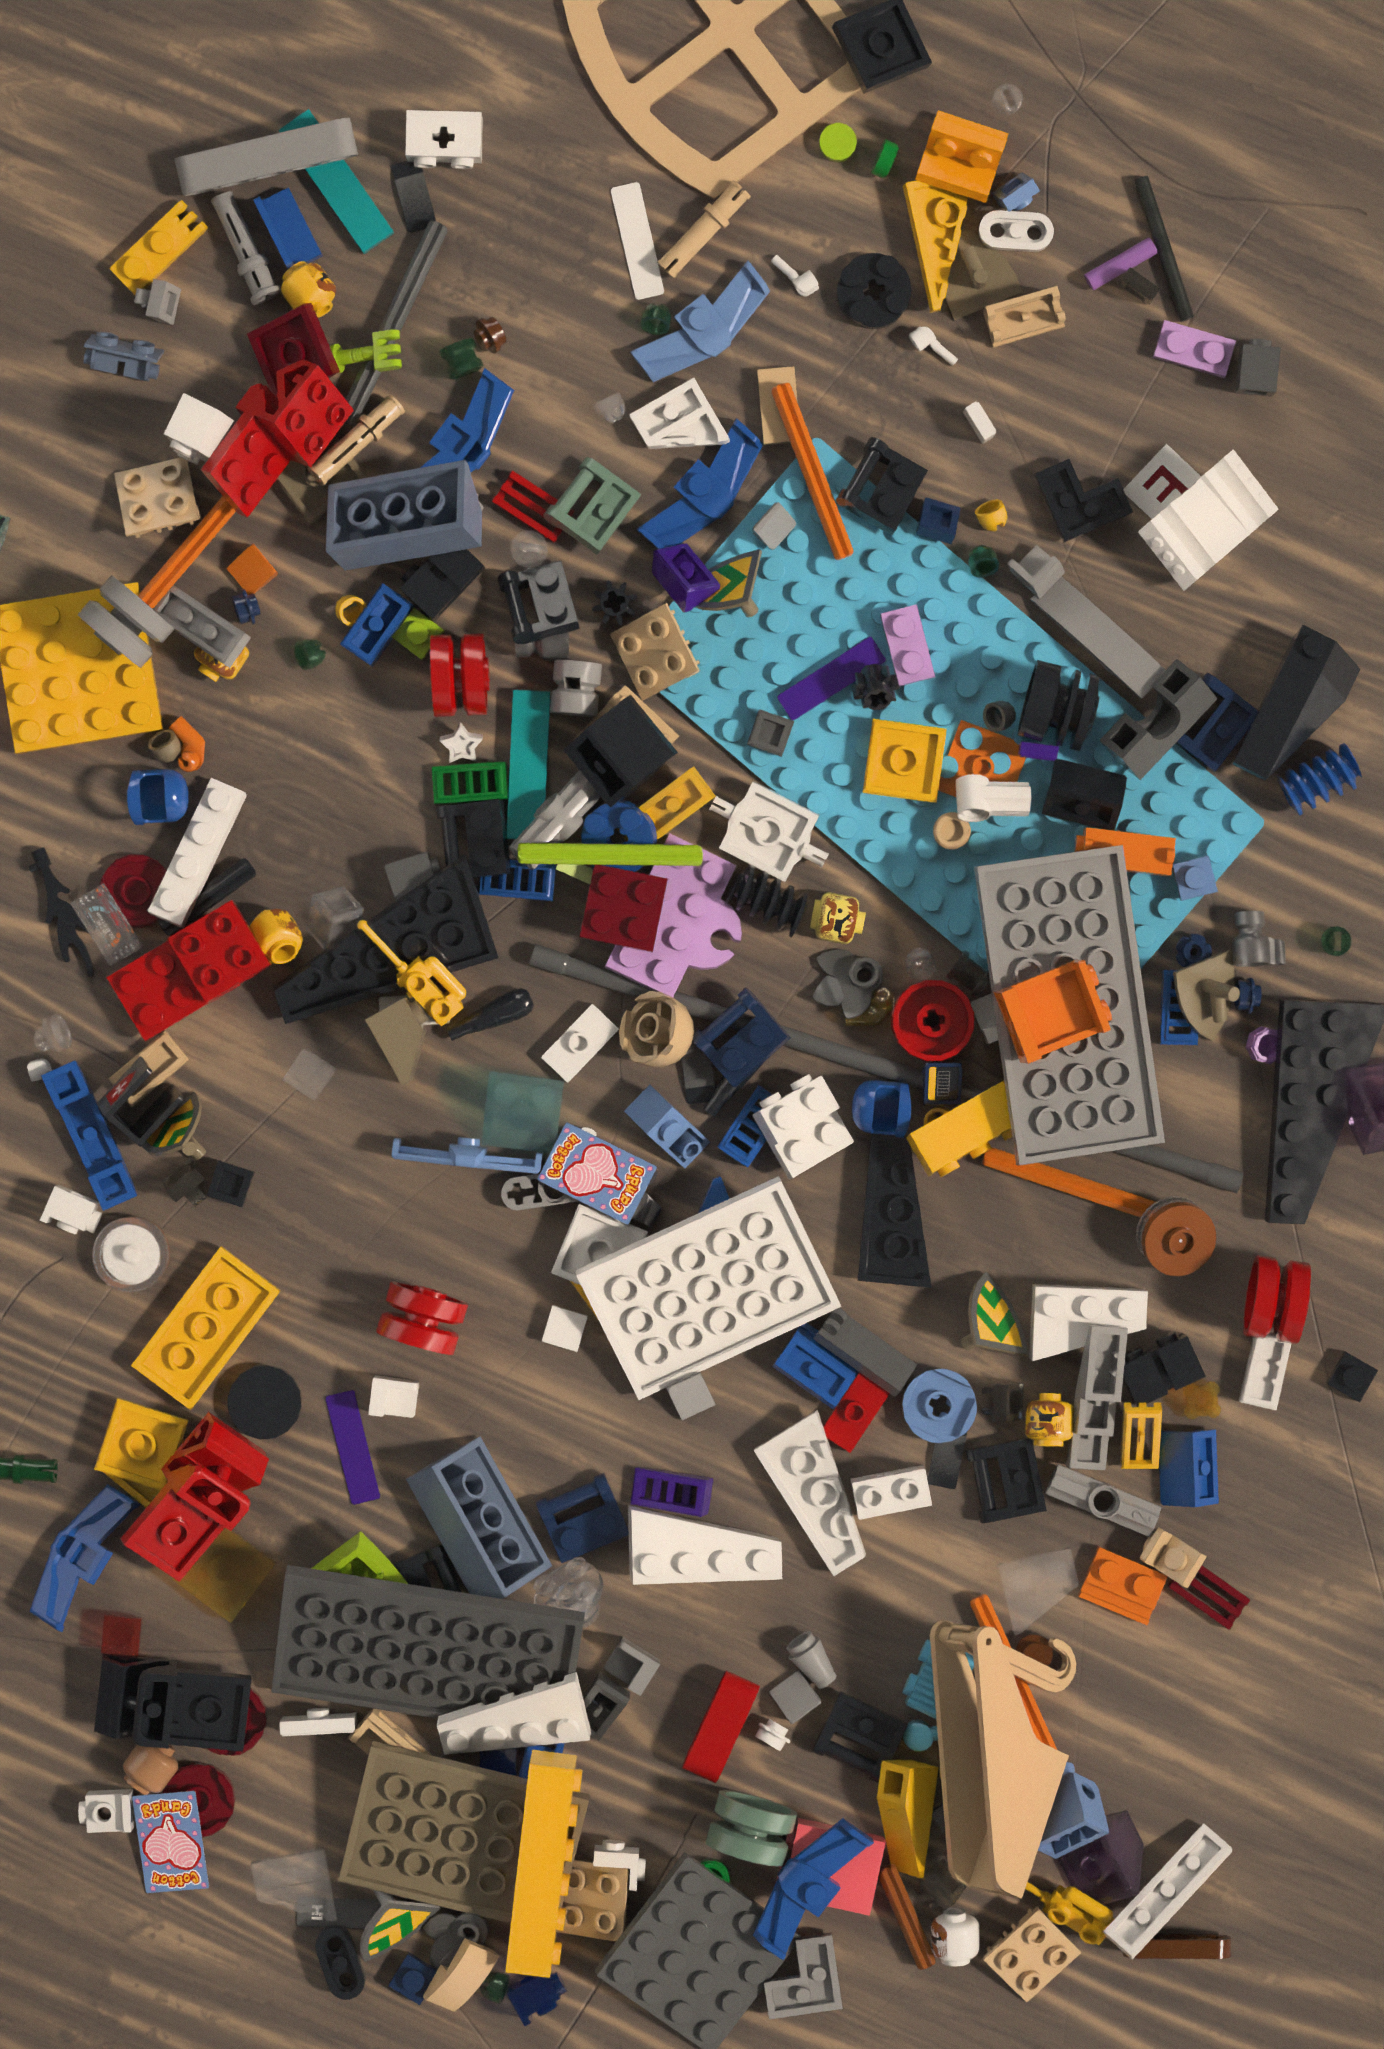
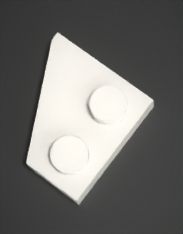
(679, 420)

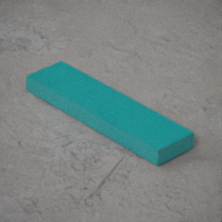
(346, 196)
(527, 758)

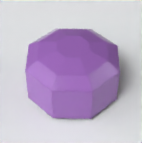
(1262, 1045)

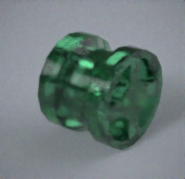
(461, 358)

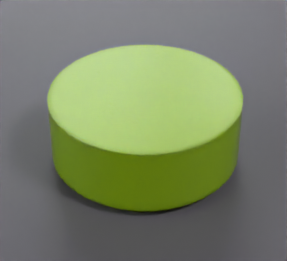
(837, 142)

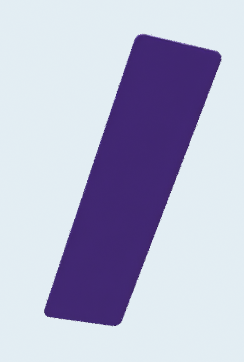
(829, 678)
(352, 1447)

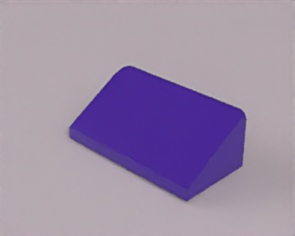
(683, 576)

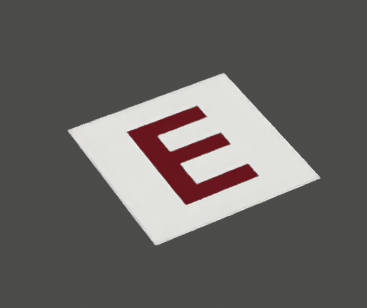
(1161, 482)

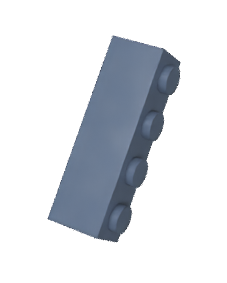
(403, 516)
(479, 1521)

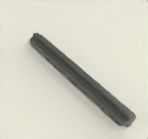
(397, 313)

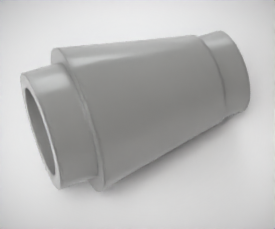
(811, 1659)

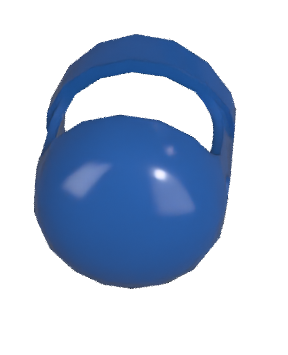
(157, 796)
(882, 1107)

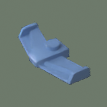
(705, 327)
(466, 1154)

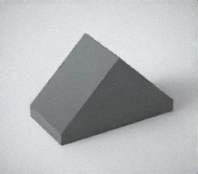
(604, 1703)

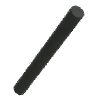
(1164, 248)

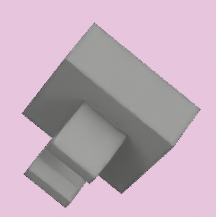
(160, 301)

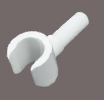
(804, 284)
(923, 337)
(37, 1068)

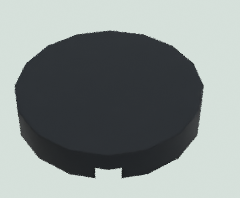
(264, 1402)

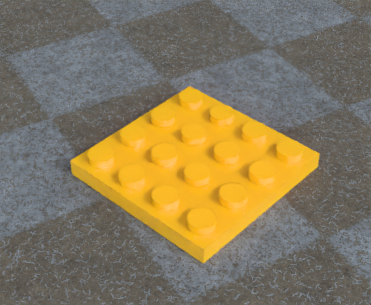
(66, 681)

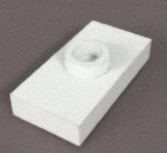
(580, 1043)
(1265, 1372)
(318, 1722)

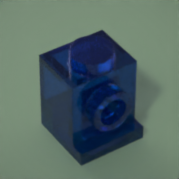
(536, 1995)

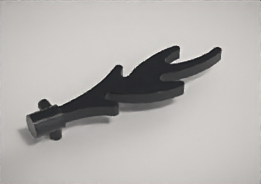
(67, 917)

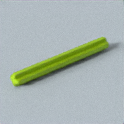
(609, 854)

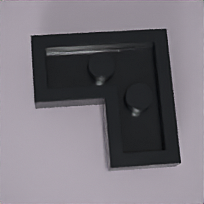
(1077, 511)

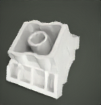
(1208, 520)

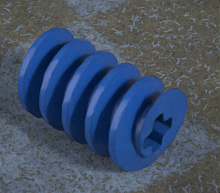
(1321, 779)

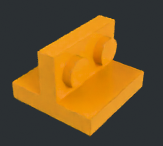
(961, 156)

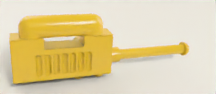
(417, 981)
(1076, 1911)

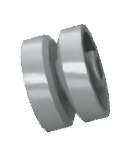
(125, 622)

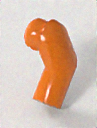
(192, 745)

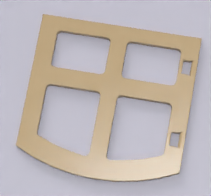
(729, 29)

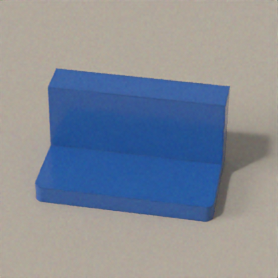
(288, 228)
(1188, 1468)

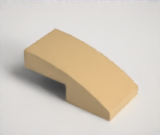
(462, 1978)

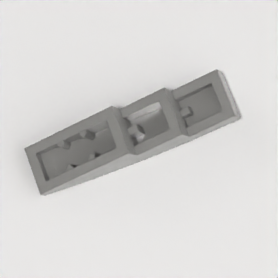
(1100, 637)
(1096, 1396)

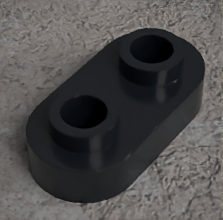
(338, 1961)

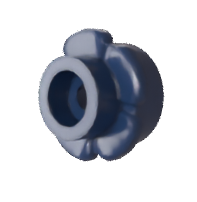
(245, 607)
(1184, 946)
(1249, 995)

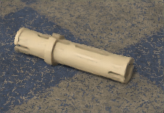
(704, 229)
(367, 429)

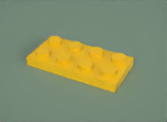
(206, 1328)

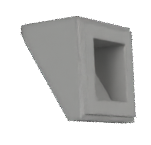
(774, 526)
(691, 1396)
(795, 1696)

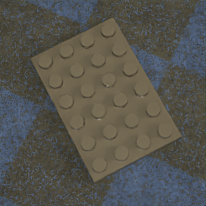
(441, 1832)

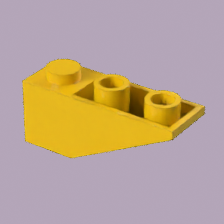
(906, 1812)

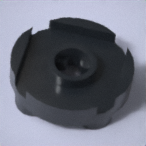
(856, 278)

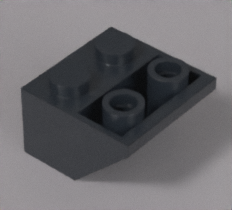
(620, 751)

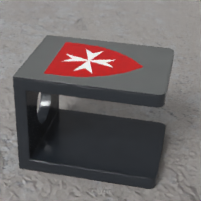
(155, 1114)

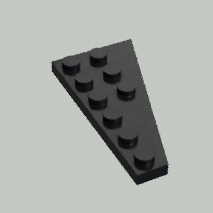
(433, 920)
(1309, 1095)

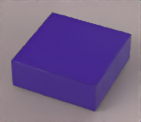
(1038, 751)

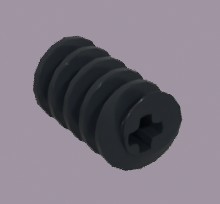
(768, 899)

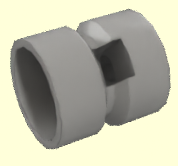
(575, 701)

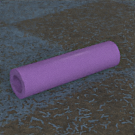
(1120, 263)

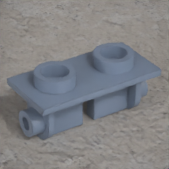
(108, 351)

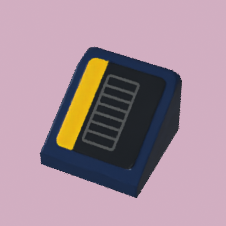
(942, 1084)

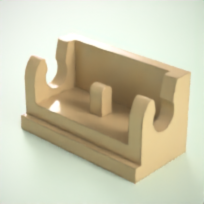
(1024, 316)
(382, 1729)

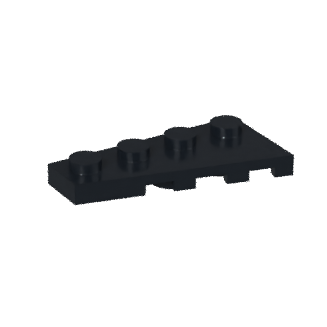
(892, 1223)

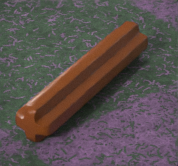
(906, 1916)

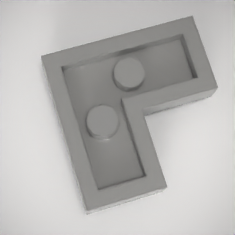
(815, 1987)

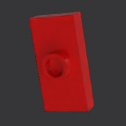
(854, 1412)

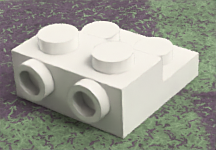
(802, 1125)

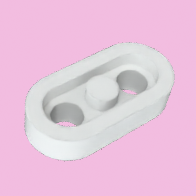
(1015, 231)

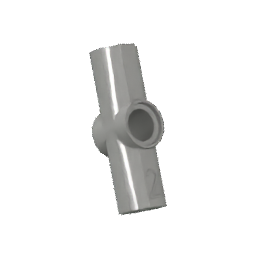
(559, 814)
(1125, 1509)

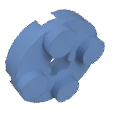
(947, 1425)

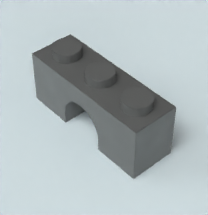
(1180, 703)

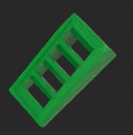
(500, 782)

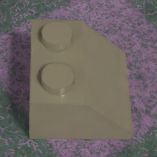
(400, 1035)

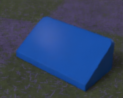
(377, 625)

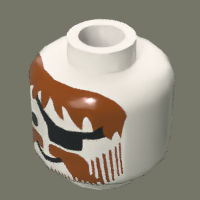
(955, 1937)

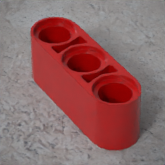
(720, 1726)

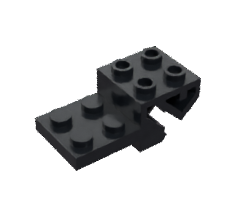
(171, 1704)

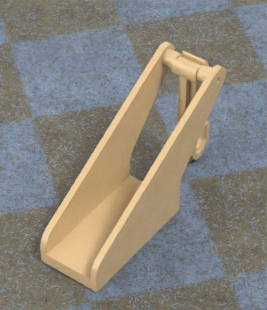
(991, 1764)

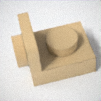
(1172, 1557)

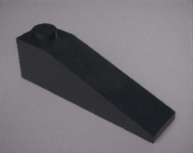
(1301, 697)

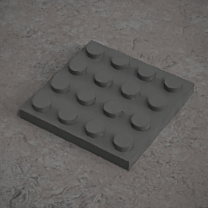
(693, 1954)

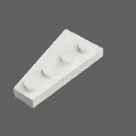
(810, 1483)
(529, 1719)

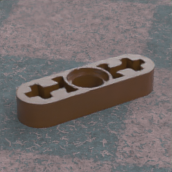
(1186, 1947)

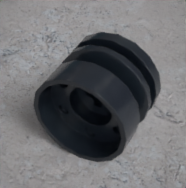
(1058, 705)

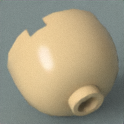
(656, 1030)

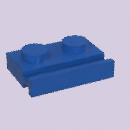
(815, 1367)

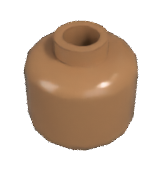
(150, 1768)

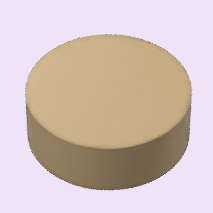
(950, 831)

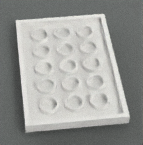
(708, 1288)

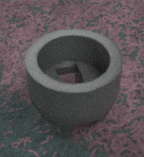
(999, 716)

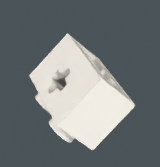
(427, 126)
(891, 1492)

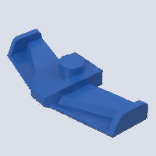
(474, 435)
(705, 491)
(79, 1554)
(807, 1884)

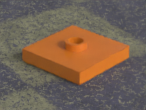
(977, 760)

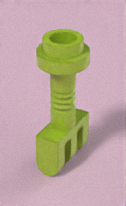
(378, 352)

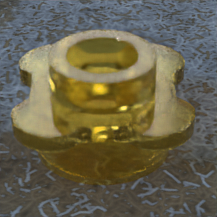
(1209, 1392)

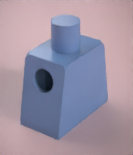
(1075, 1815)

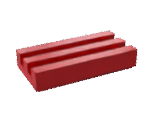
(507, 489)

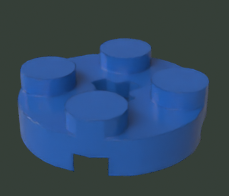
(629, 821)

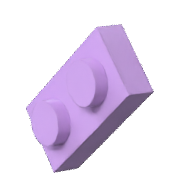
(1194, 349)
(907, 645)

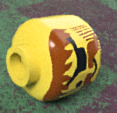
(837, 918)

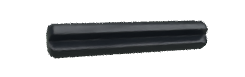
(215, 892)

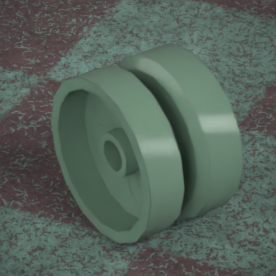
(751, 1828)

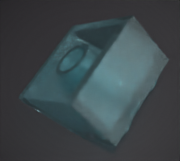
(522, 1112)

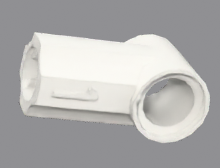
(981, 799)

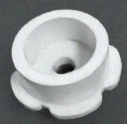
(772, 1734)

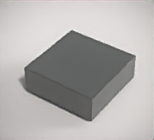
(770, 733)

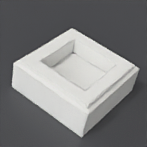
(980, 422)
(564, 1328)

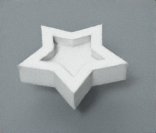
(461, 743)

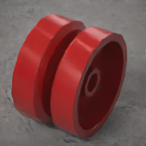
(459, 675)
(954, 1016)
(1277, 1299)
(421, 1321)

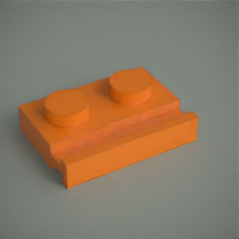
(1122, 1585)

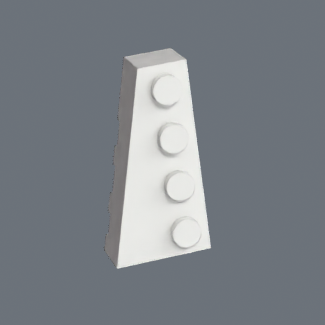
(690, 1551)

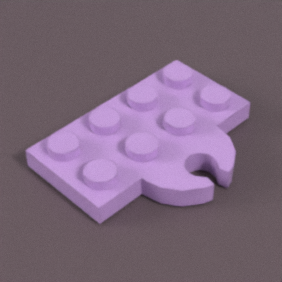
(687, 920)

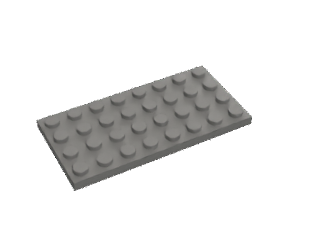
(1101, 1088)

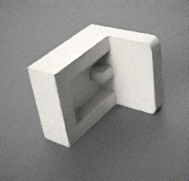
(614, 1854)

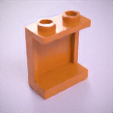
(1053, 1010)

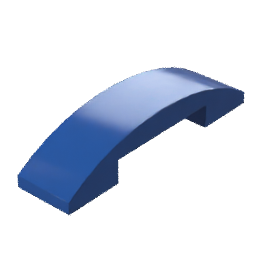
(90, 1134)

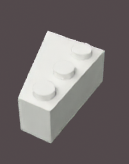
(196, 429)
(1065, 1312)

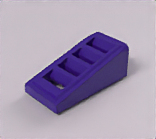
(703, 1496)

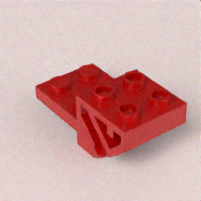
(276, 432)
(189, 970)
(199, 1498)

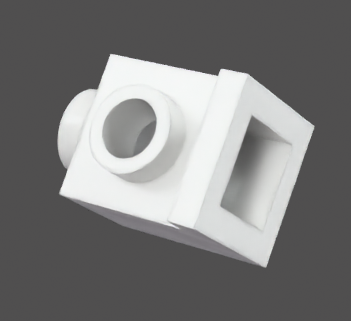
(71, 1210)
(117, 1801)

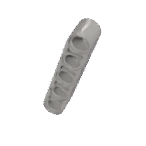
(266, 156)

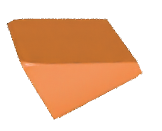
(252, 570)

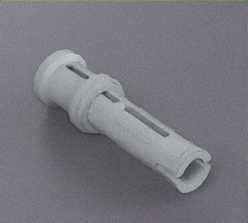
(251, 263)

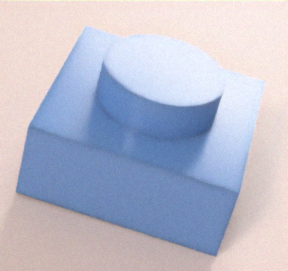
(1016, 193)
(1194, 878)

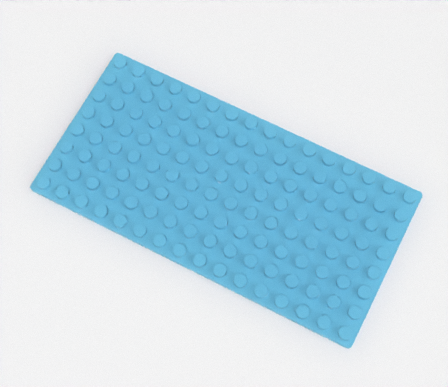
(979, 655)

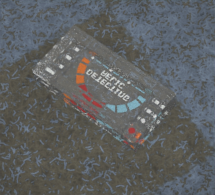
(106, 924)

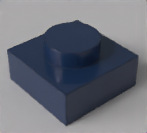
(938, 520)
(412, 1978)

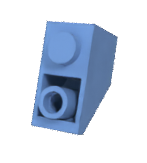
(667, 1126)

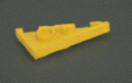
(936, 227)

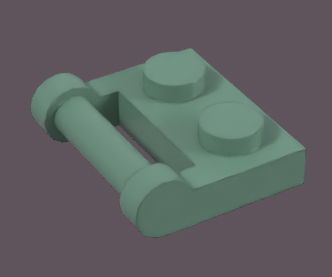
(601, 514)

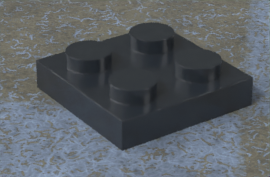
(881, 44)

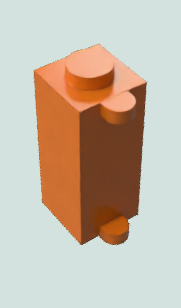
(1142, 852)

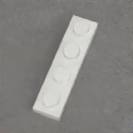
(197, 853)
(1167, 1891)

